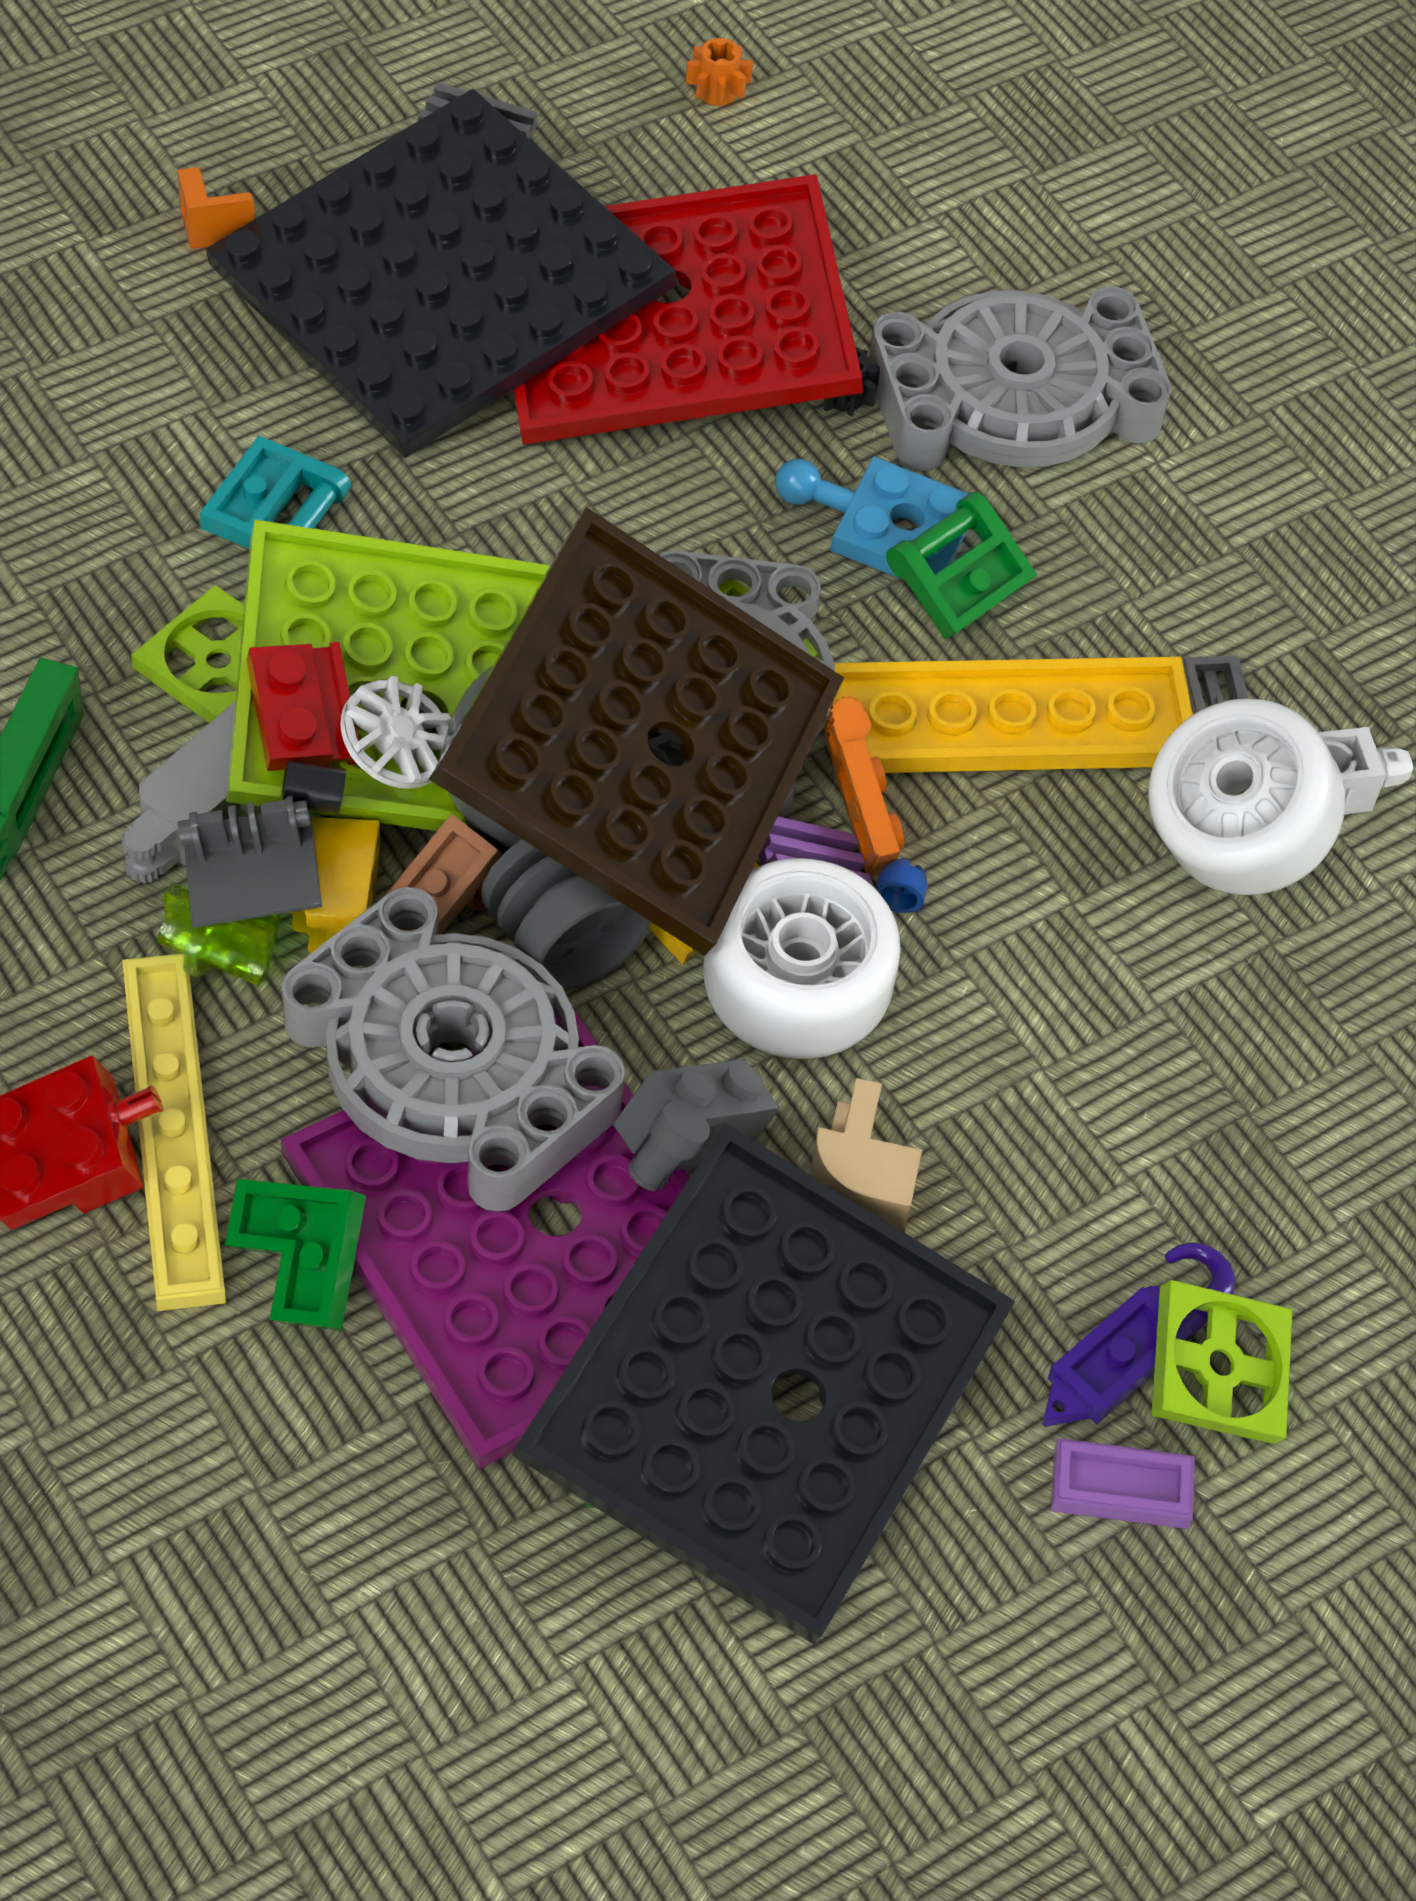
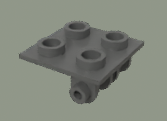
(250, 862)

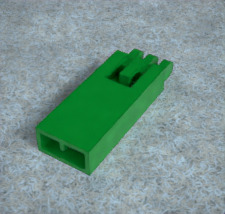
(34, 748)

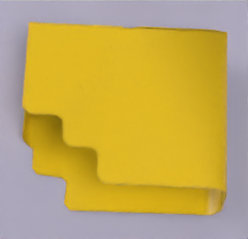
(347, 876)

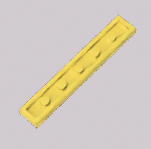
(175, 1140)

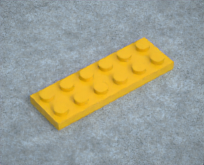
(1018, 712)

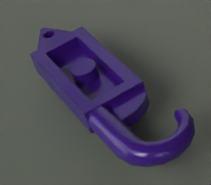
(1122, 1348)

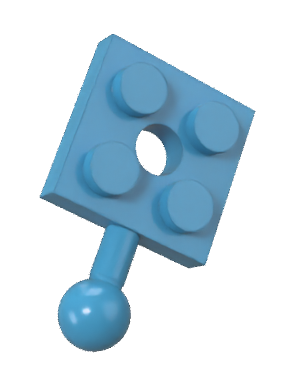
(882, 496)

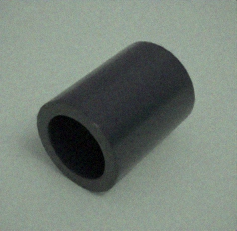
(315, 783)

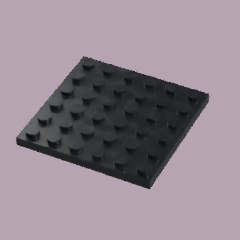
(440, 271)

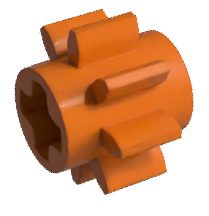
(719, 71)

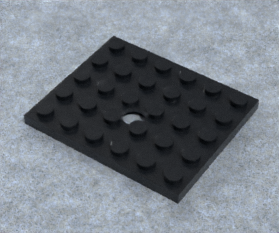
(672, 1388)

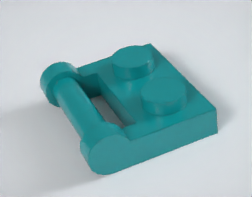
(265, 484)

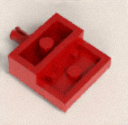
(68, 1142)

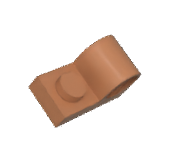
(451, 870)

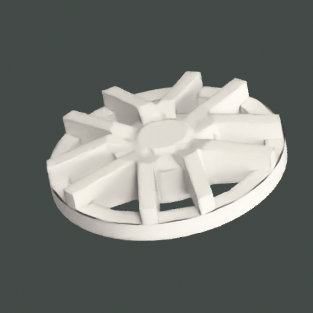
(394, 731)

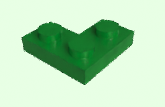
(317, 1243)

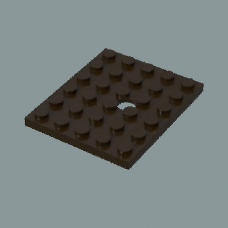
(566, 718)

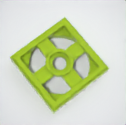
(183, 634)
(1170, 1395)

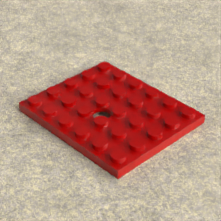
(750, 335)

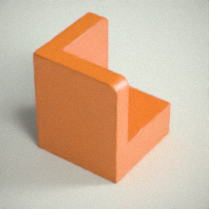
(210, 218)

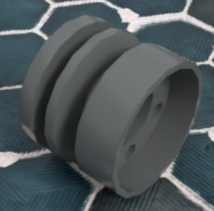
(560, 917)

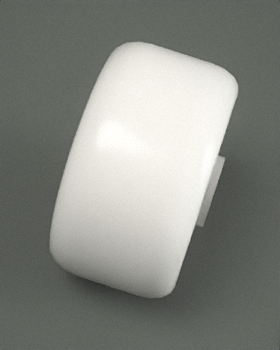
(1270, 830)
(804, 960)

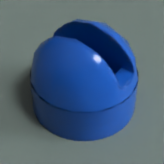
(902, 886)

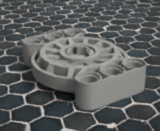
(1018, 378)
(452, 1105)

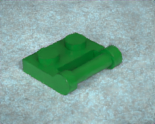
(973, 580)

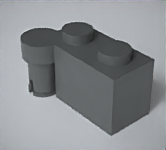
(683, 1111)

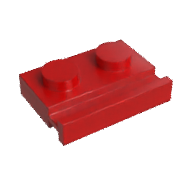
(299, 703)

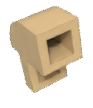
(864, 1169)

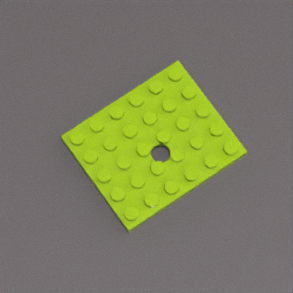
(396, 613)

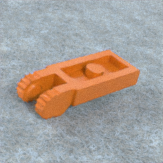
(862, 785)

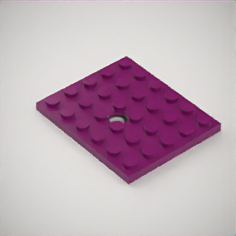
(481, 1292)

